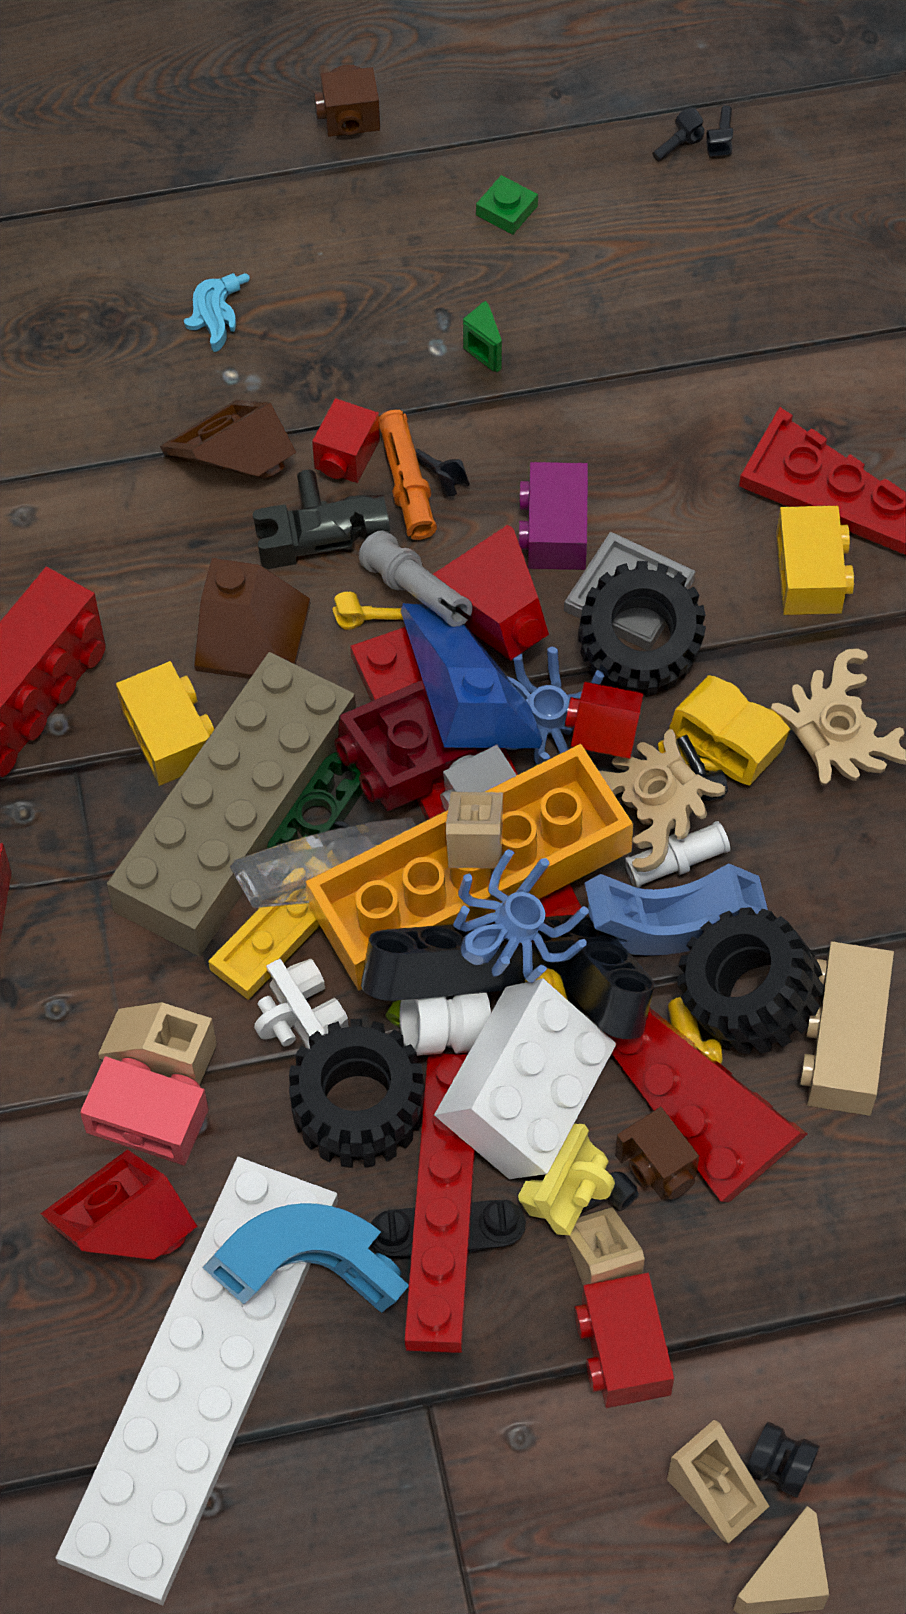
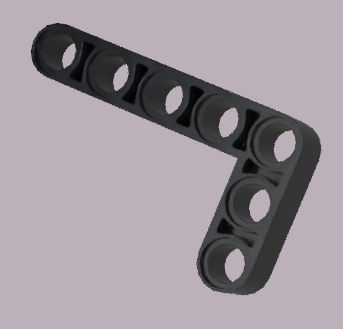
(430, 964)

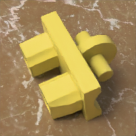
(570, 1183)

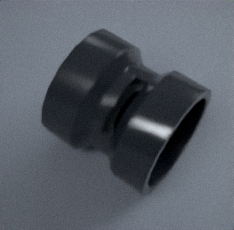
(770, 1454)

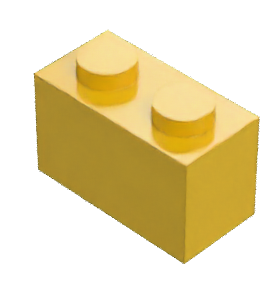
(813, 560)
(164, 719)

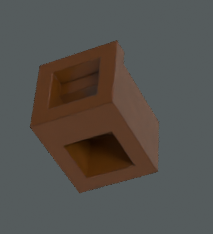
(658, 1155)

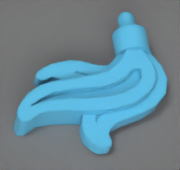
(212, 310)

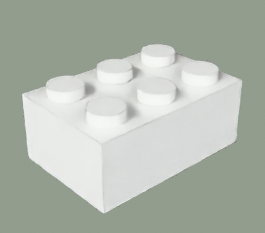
(525, 1079)

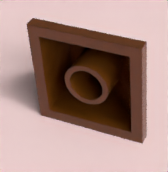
(238, 439)
(246, 617)

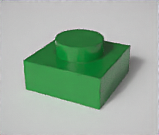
(507, 204)

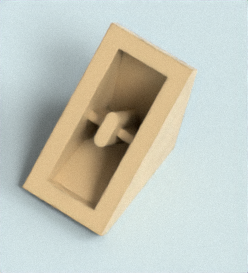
(474, 829)
(604, 1248)
(716, 1482)
(791, 1575)

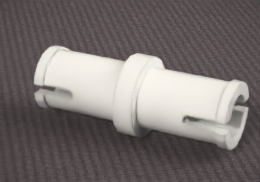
(682, 854)

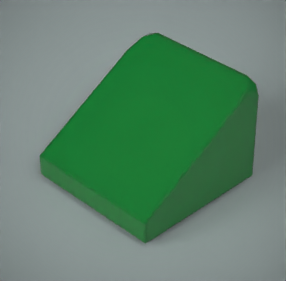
(482, 337)

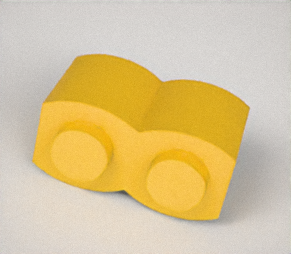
(730, 730)

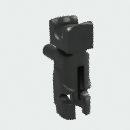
(317, 526)

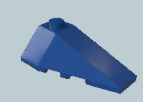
(465, 686)

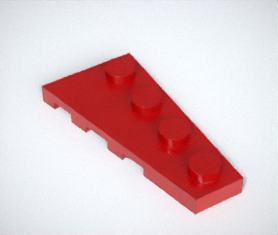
(804, 471)
(718, 1115)

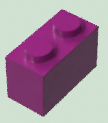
(556, 516)

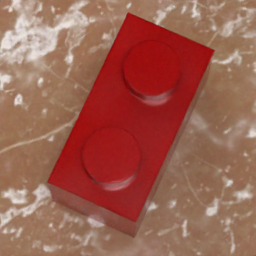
(626, 1341)

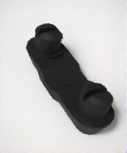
(492, 1226)

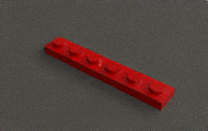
(440, 1223)

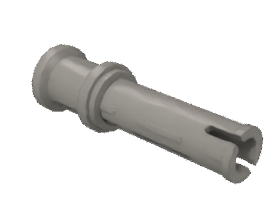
(404, 571)

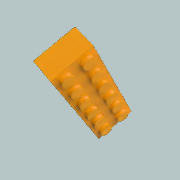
(549, 812)

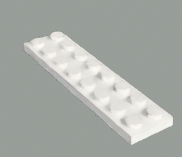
(186, 1403)

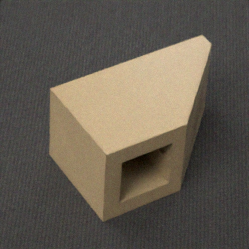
(163, 1039)

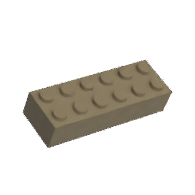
(229, 803)

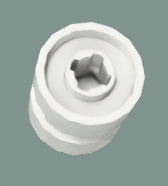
(443, 1022)

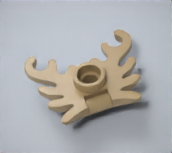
(836, 727)
(662, 794)

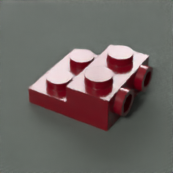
(396, 746)

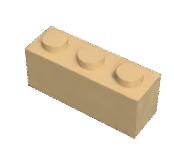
(848, 1029)

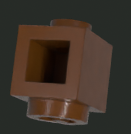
(348, 101)

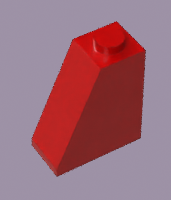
(501, 592)

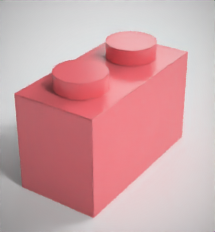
(145, 1109)

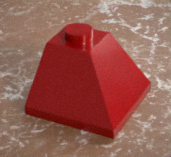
(123, 1211)

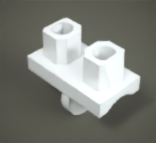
(291, 989)

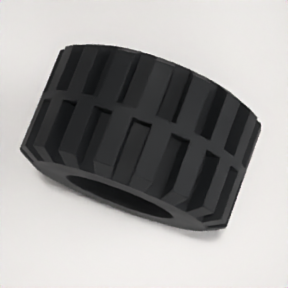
(641, 590)
(725, 955)
(349, 1054)

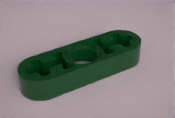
(319, 794)

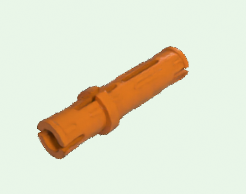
(410, 489)

